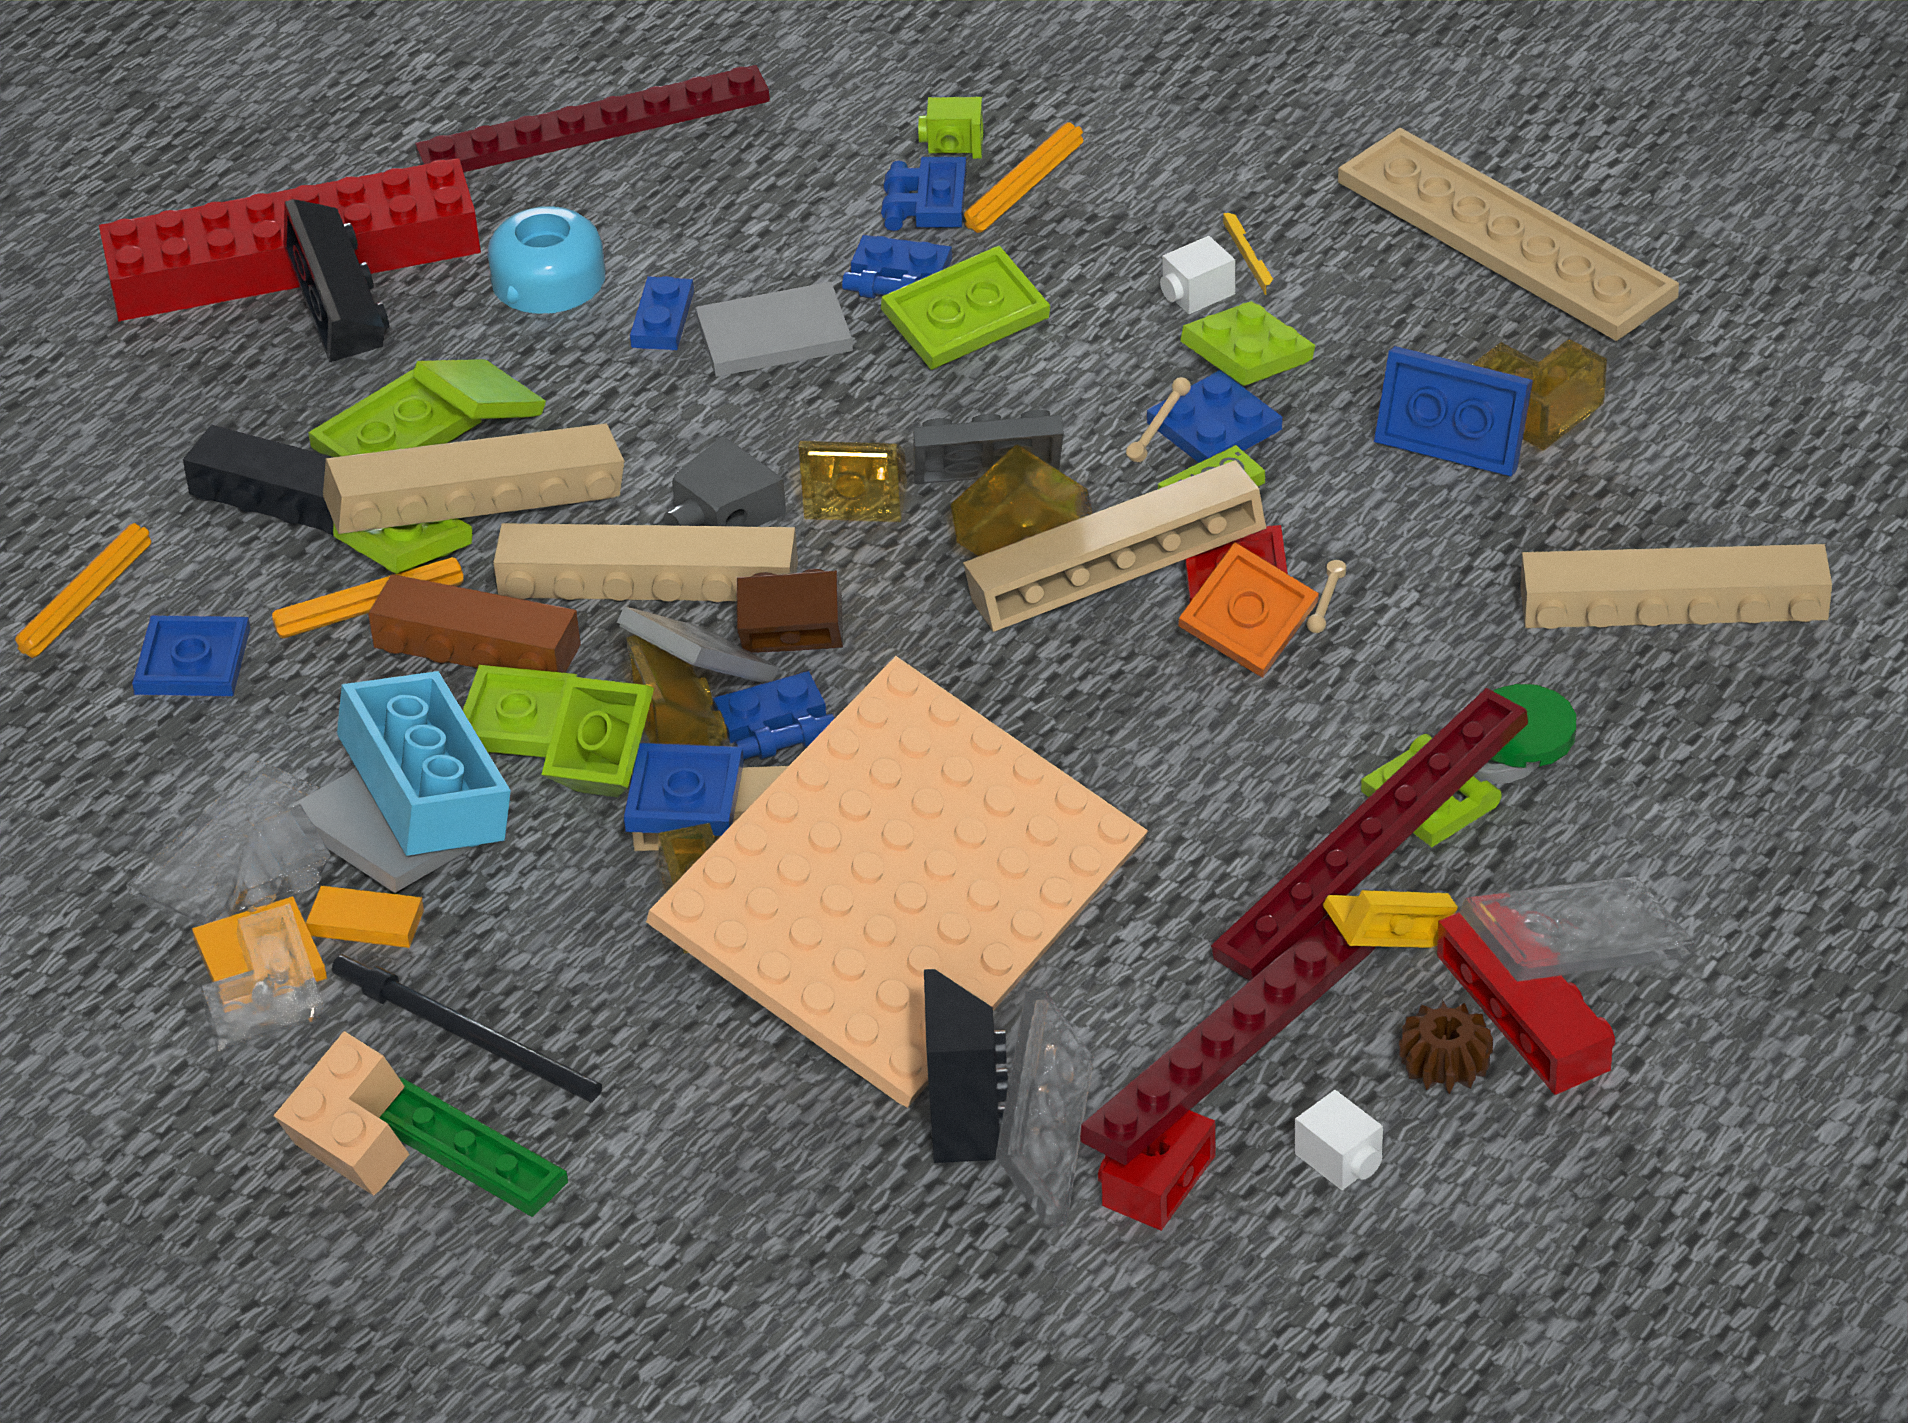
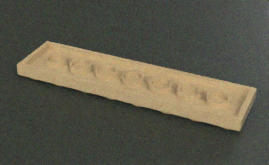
(1509, 233)

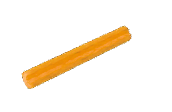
(1023, 177)
(83, 590)
(355, 600)

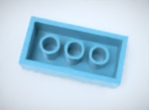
(423, 763)

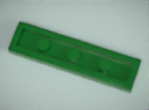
(473, 1150)

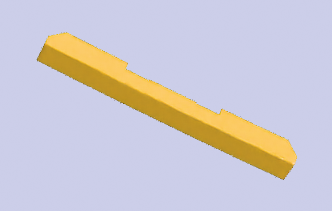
(1257, 267)

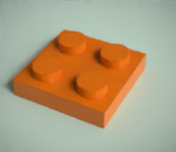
(1248, 609)

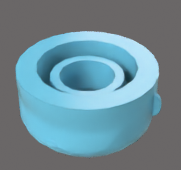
(546, 260)

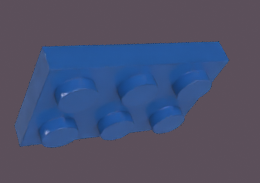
(1453, 411)

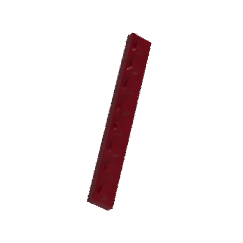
(598, 120)
(1370, 833)
(1221, 1043)

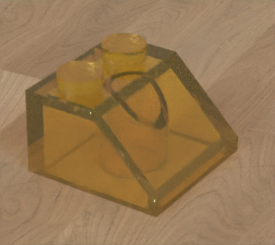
(852, 480)
(680, 700)

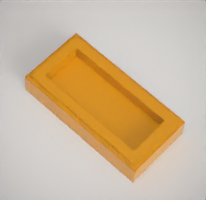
(365, 916)

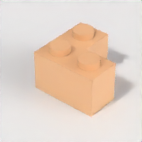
(339, 1113)

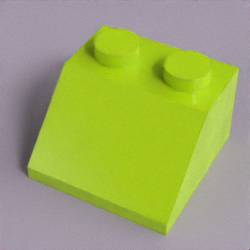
(597, 735)

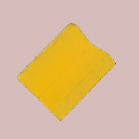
(1390, 917)

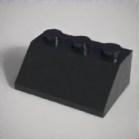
(333, 279)
(963, 1072)

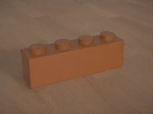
(472, 626)

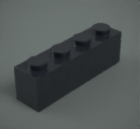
(259, 477)

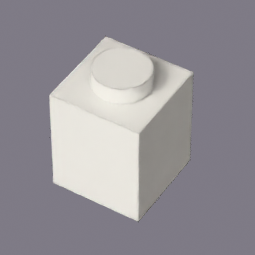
(1198, 275)
(1339, 1140)

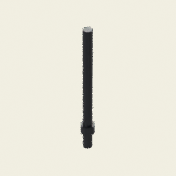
(385, 986)

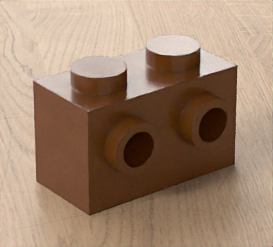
(789, 611)

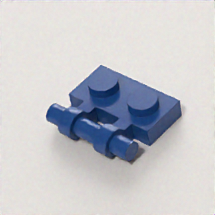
(939, 195)
(890, 264)
(774, 715)

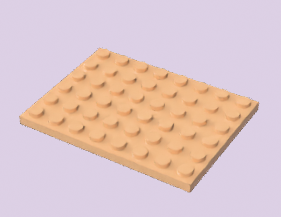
(890, 853)

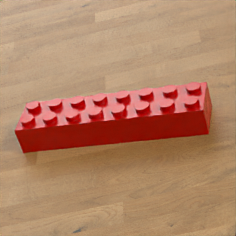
(238, 245)

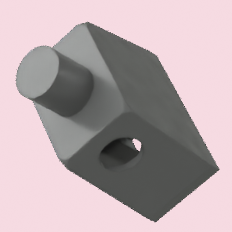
(726, 490)

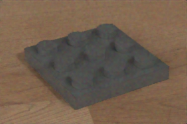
(969, 449)

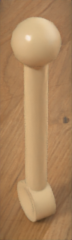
(1137, 450)
(1335, 569)

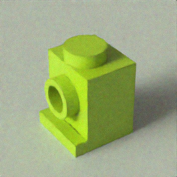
(953, 125)

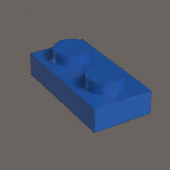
(662, 313)

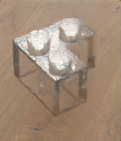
(274, 992)

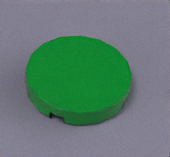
(1549, 726)

